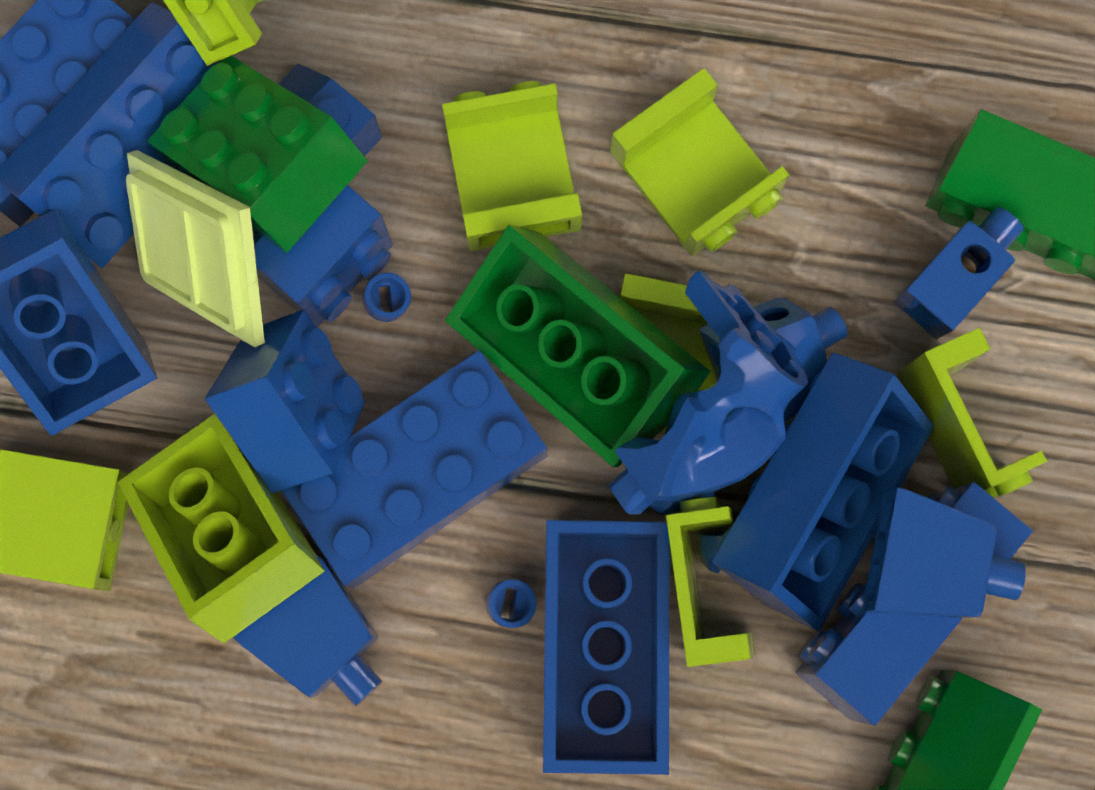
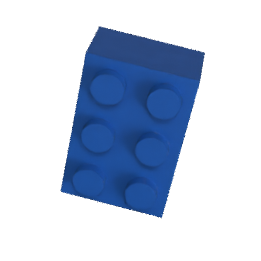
(62, 327)

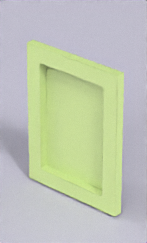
(195, 246)

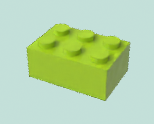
(218, 531)

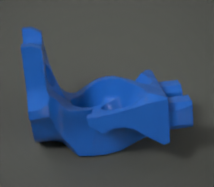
(722, 430)

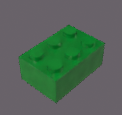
(259, 149)

